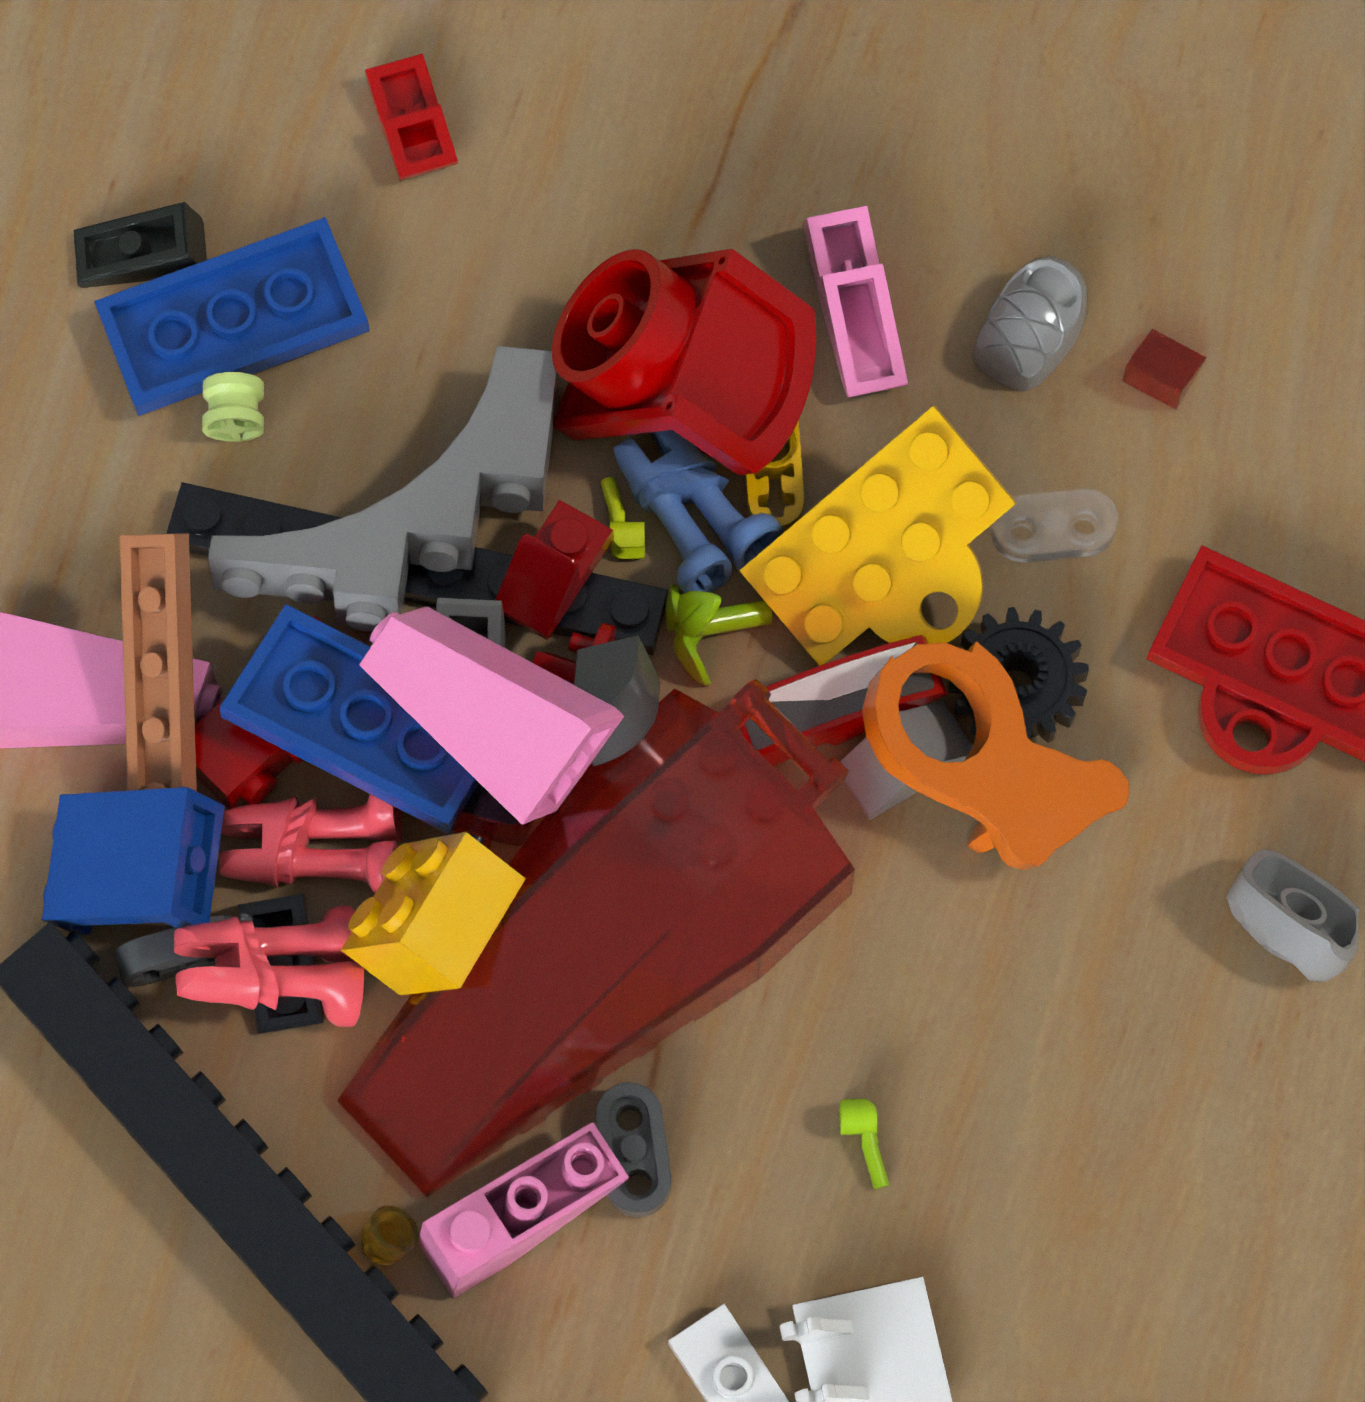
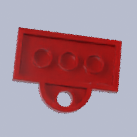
(1265, 661)

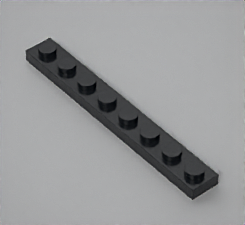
(619, 602)

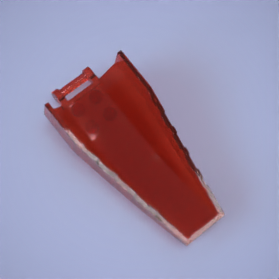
(636, 914)

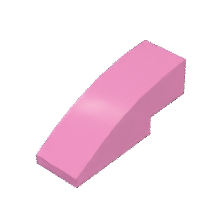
(855, 301)

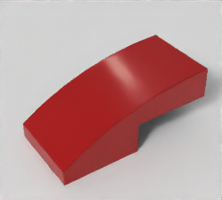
(411, 117)

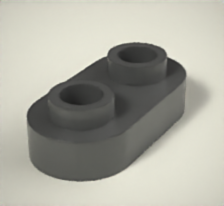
(637, 1150)

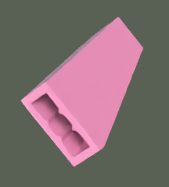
(70, 686)
(491, 709)

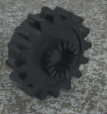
(1043, 658)

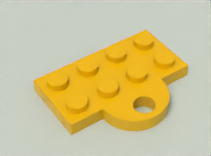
(886, 545)

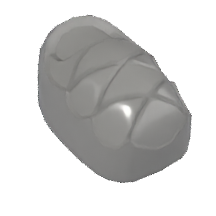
(1032, 323)
(1295, 915)

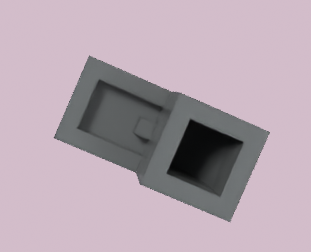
(625, 679)

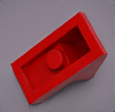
(552, 568)

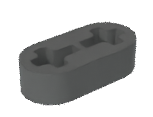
(154, 959)

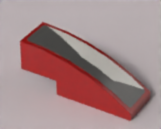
(830, 698)

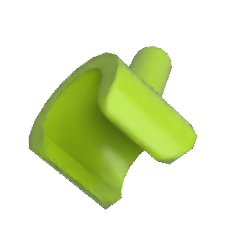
(860, 1118)

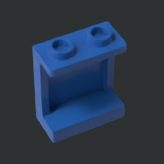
(133, 859)

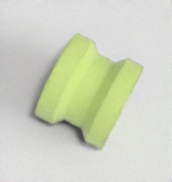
(233, 407)

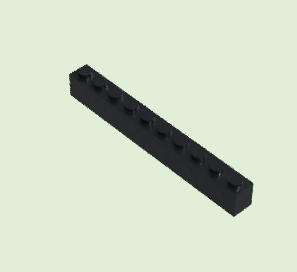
(225, 1176)

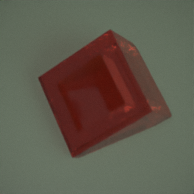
(1163, 368)

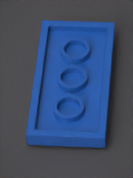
(232, 315)
(324, 708)

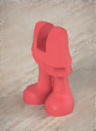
(290, 826)
(246, 977)

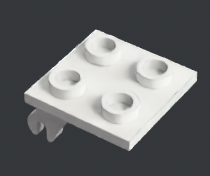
(870, 1346)

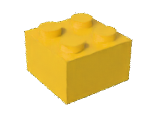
(432, 913)

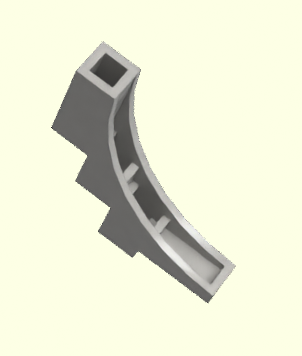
(429, 522)

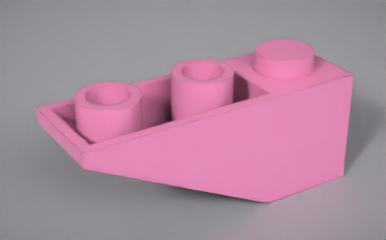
(519, 1210)

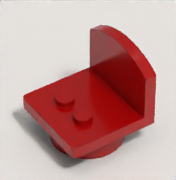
(687, 350)

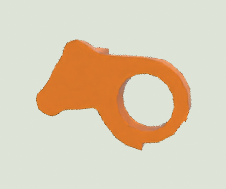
(1017, 790)

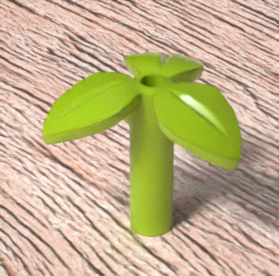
(699, 615)

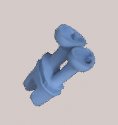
(687, 477)

